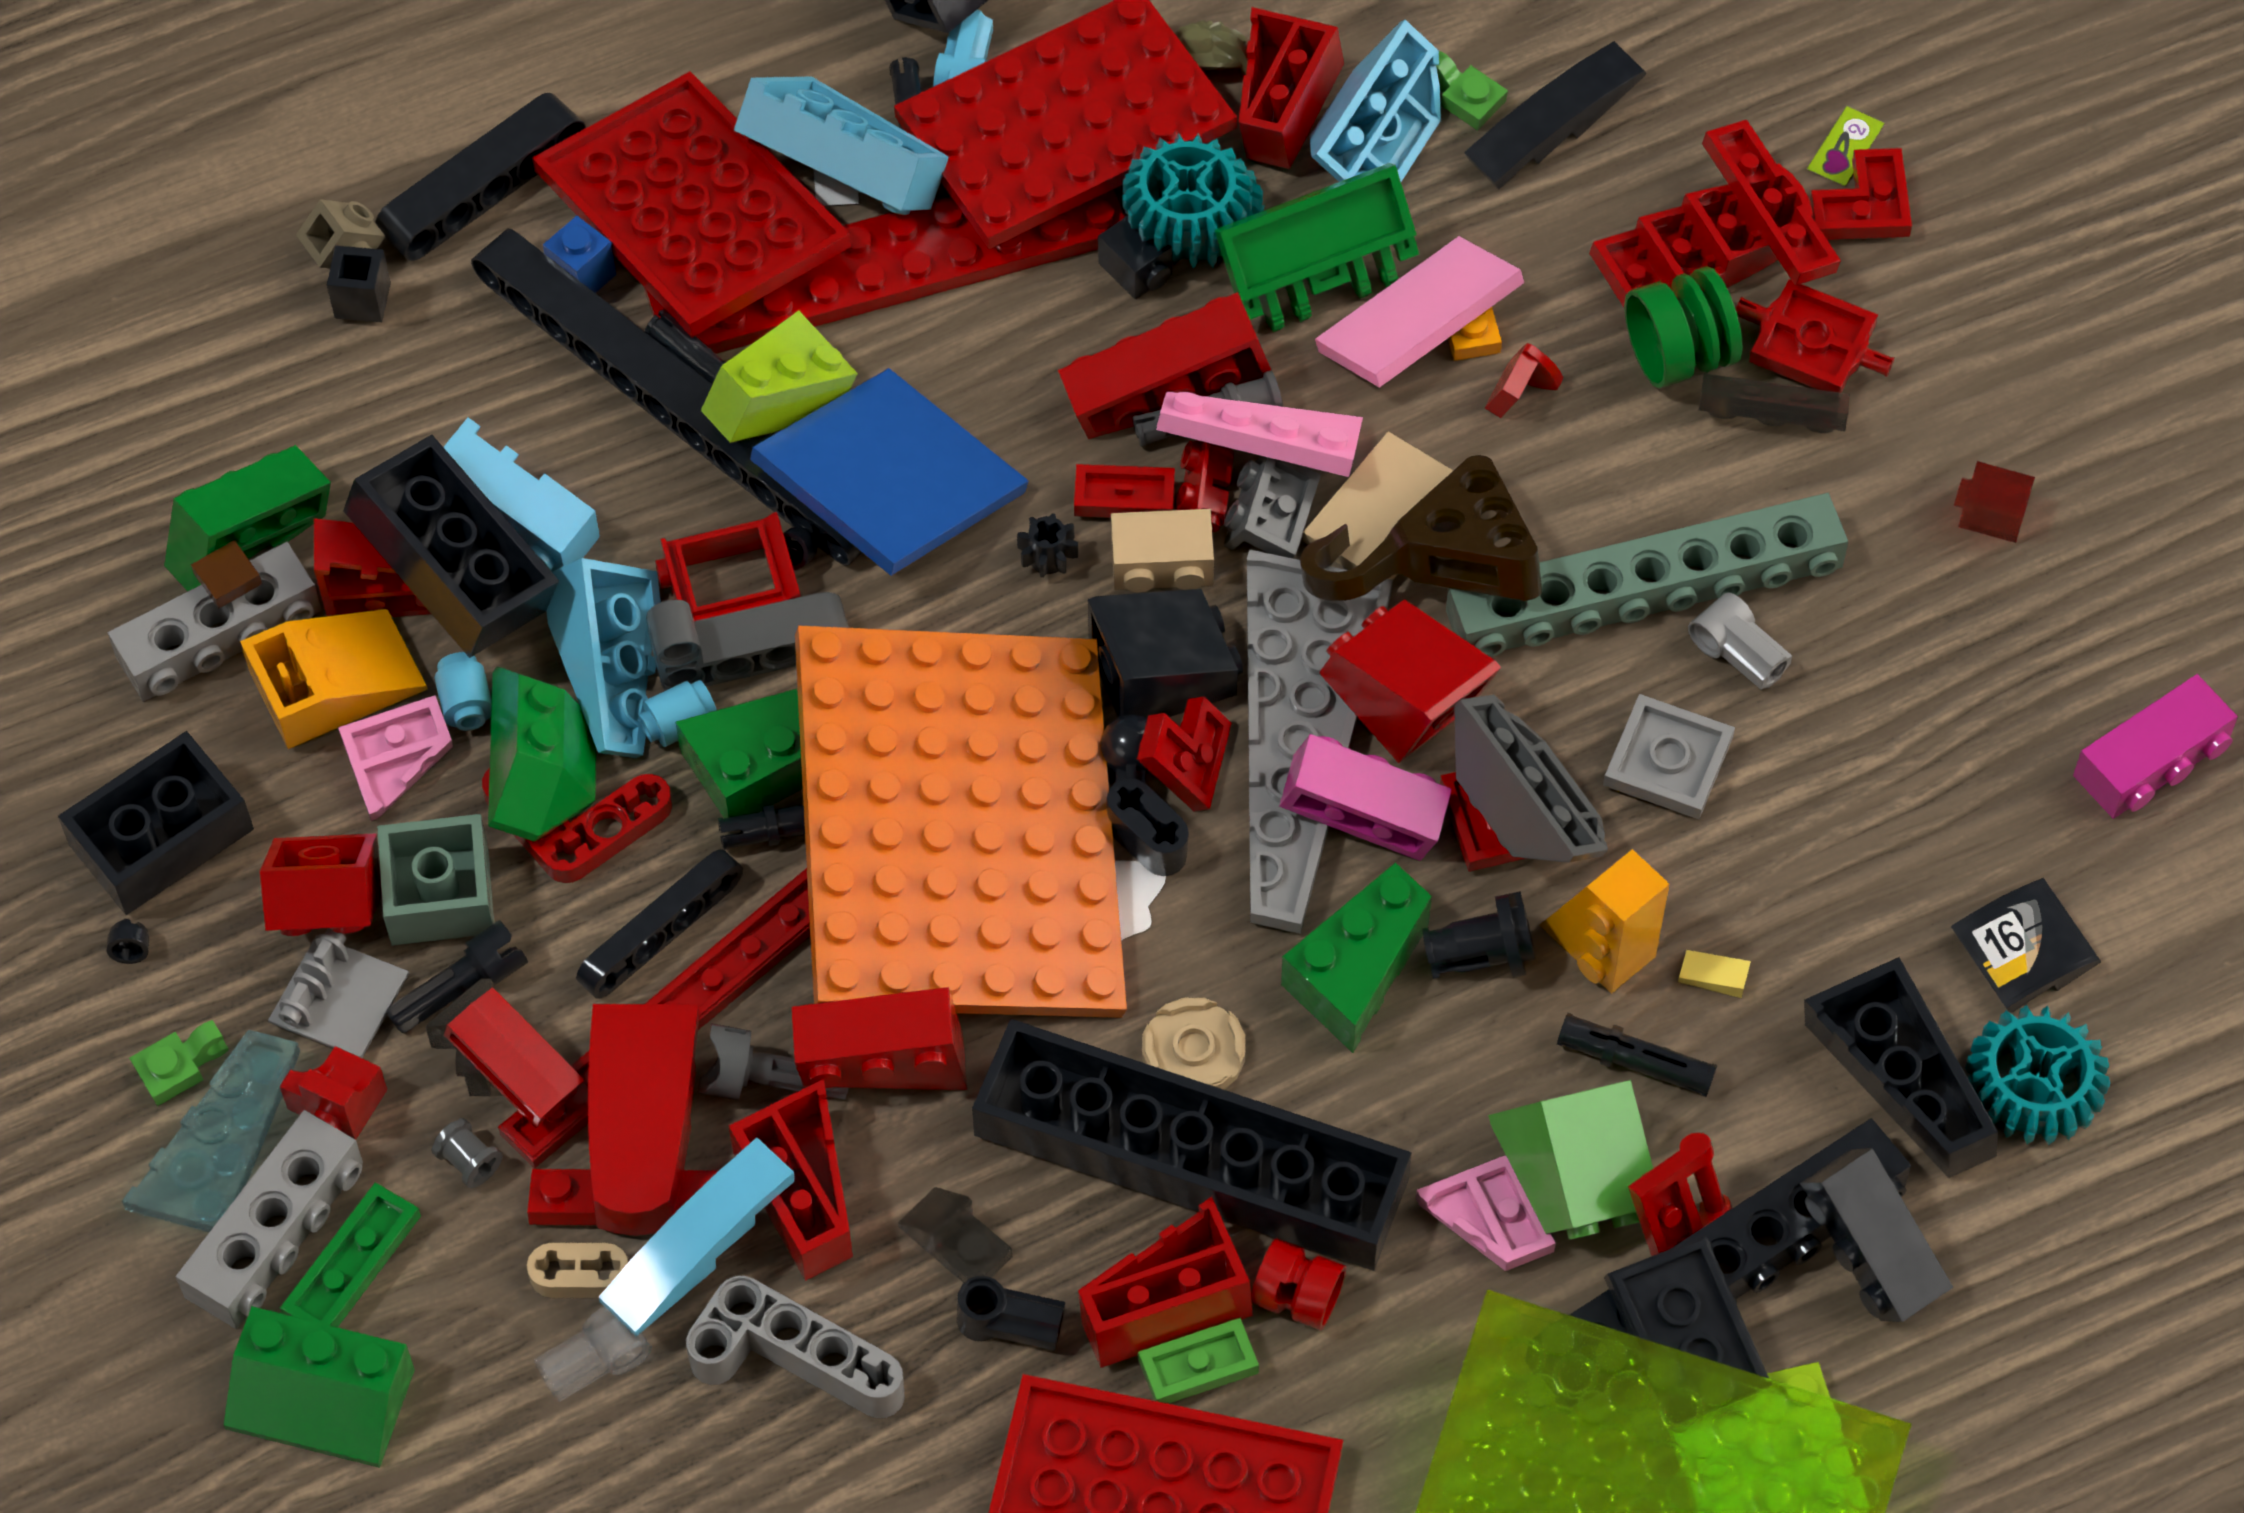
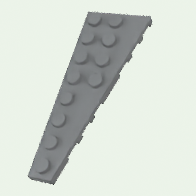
(1285, 704)

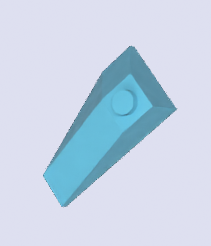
(606, 646)

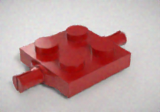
(1813, 337)

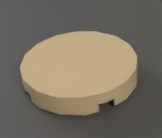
(1195, 1041)

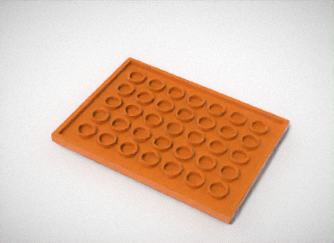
(958, 820)

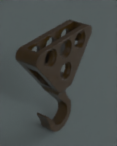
(1443, 526)

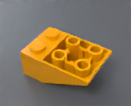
(330, 671)

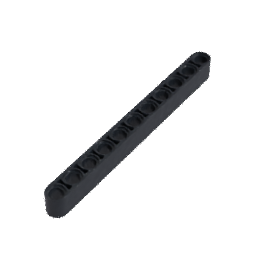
(638, 369)

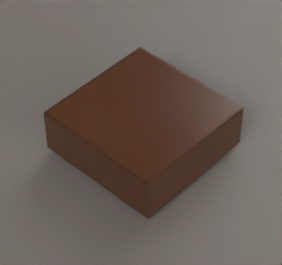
(226, 574)

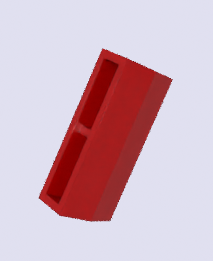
(513, 1057)

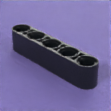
(475, 177)

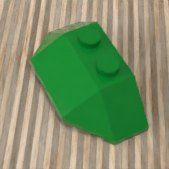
(537, 756)

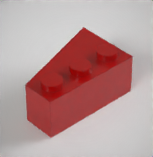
(355, 575)
(812, 1209)

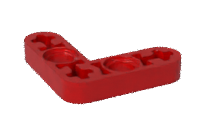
(567, 835)

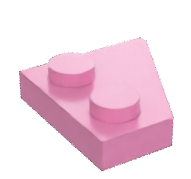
(395, 751)
(1489, 1213)

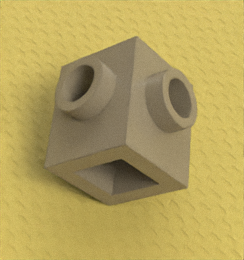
(339, 225)

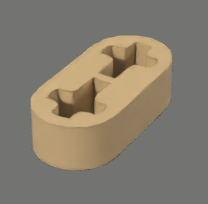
(578, 1268)

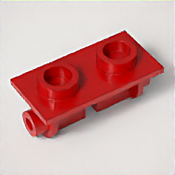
(1205, 466)

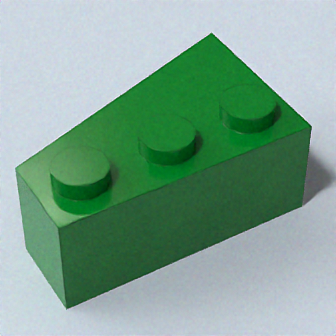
(1357, 953)

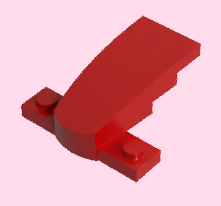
(1728, 227)
(636, 1125)

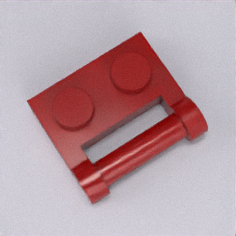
(1665, 1198)

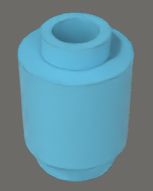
(463, 691)
(671, 706)

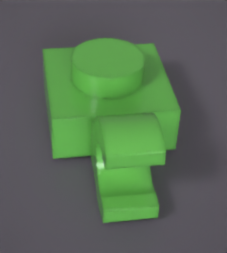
(1468, 95)
(172, 1066)

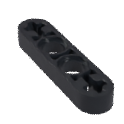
(659, 924)

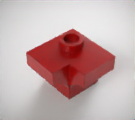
(338, 1092)

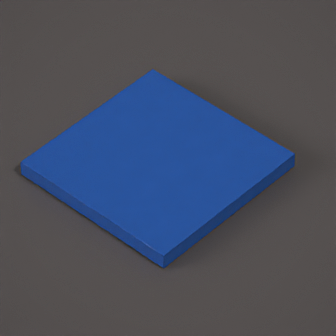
(889, 471)

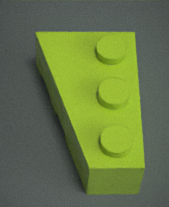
(777, 381)

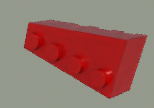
(1180, 355)

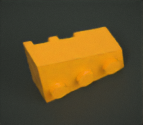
(1613, 922)

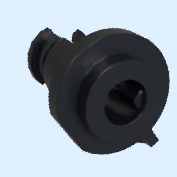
(1483, 940)

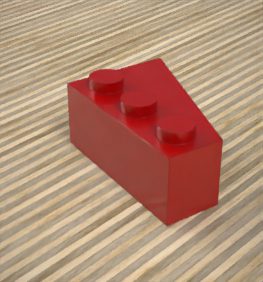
(1285, 83)
(881, 1042)
(1167, 1291)

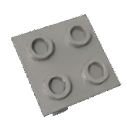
(338, 995)

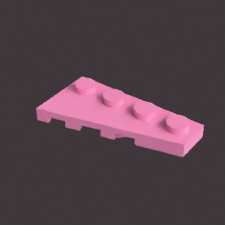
(1276, 432)

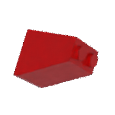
(1405, 675)

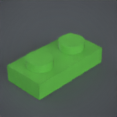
(1198, 1362)

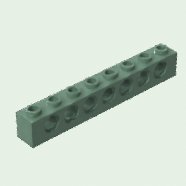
(1665, 557)

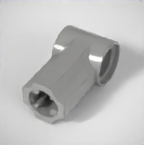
(1730, 631)

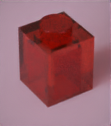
(1994, 501)

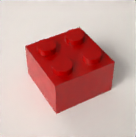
(321, 883)

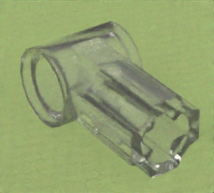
(592, 1353)

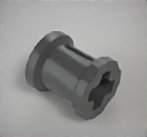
(467, 1153)

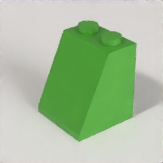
(1577, 1157)

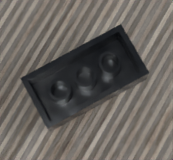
(450, 545)

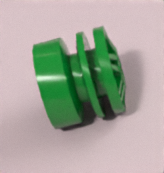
(1683, 327)

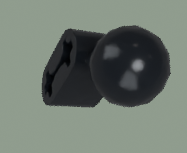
(1136, 811)

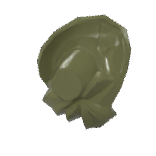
(1214, 46)

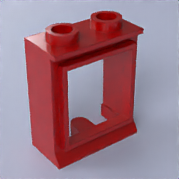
(722, 543)

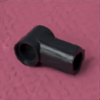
(1015, 1315)

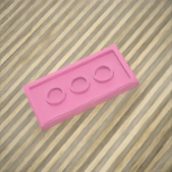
(1419, 311)

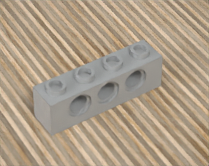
(188, 619)
(305, 1149)

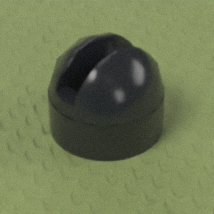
(803, 548)
(137, 938)

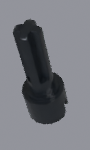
(479, 962)

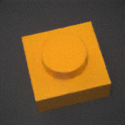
(1476, 338)

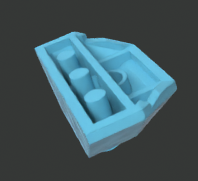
(1382, 108)

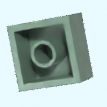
(435, 879)

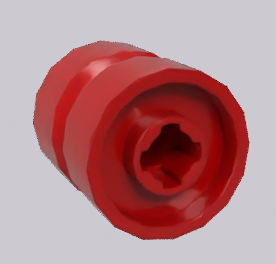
(1298, 1284)

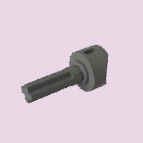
(739, 1064)

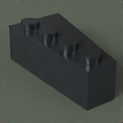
(1902, 1059)

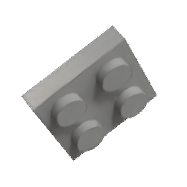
(1669, 756)

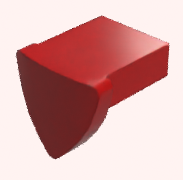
(1526, 368)

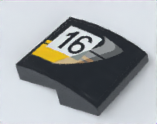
(2025, 944)

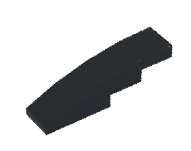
(1554, 112)

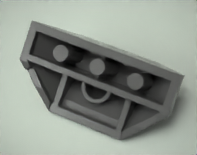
(1522, 786)

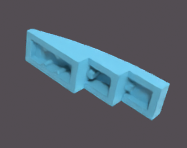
(695, 1236)

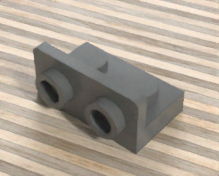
(1271, 506)

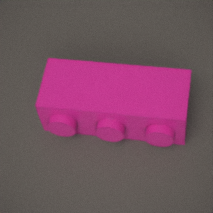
(2156, 747)
(1365, 797)

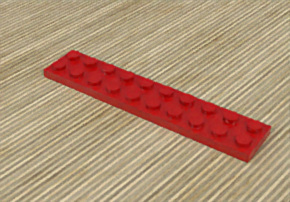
(907, 259)

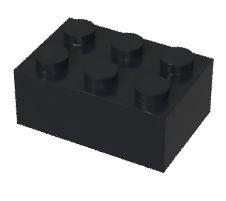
(156, 822)

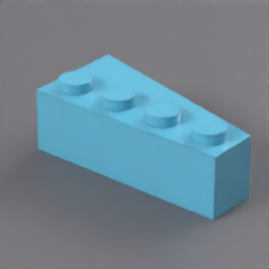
(842, 141)

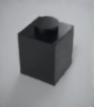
(1132, 262)
(358, 283)

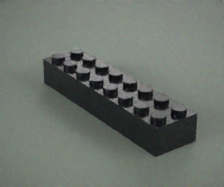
(1191, 1143)

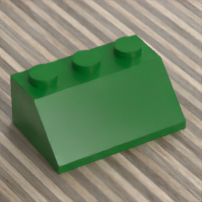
(317, 1386)

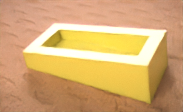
(1714, 972)

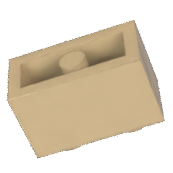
(1162, 550)

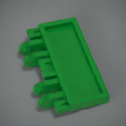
(1319, 240)

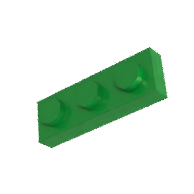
(352, 1258)

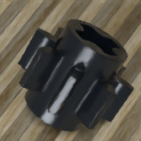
(1047, 545)

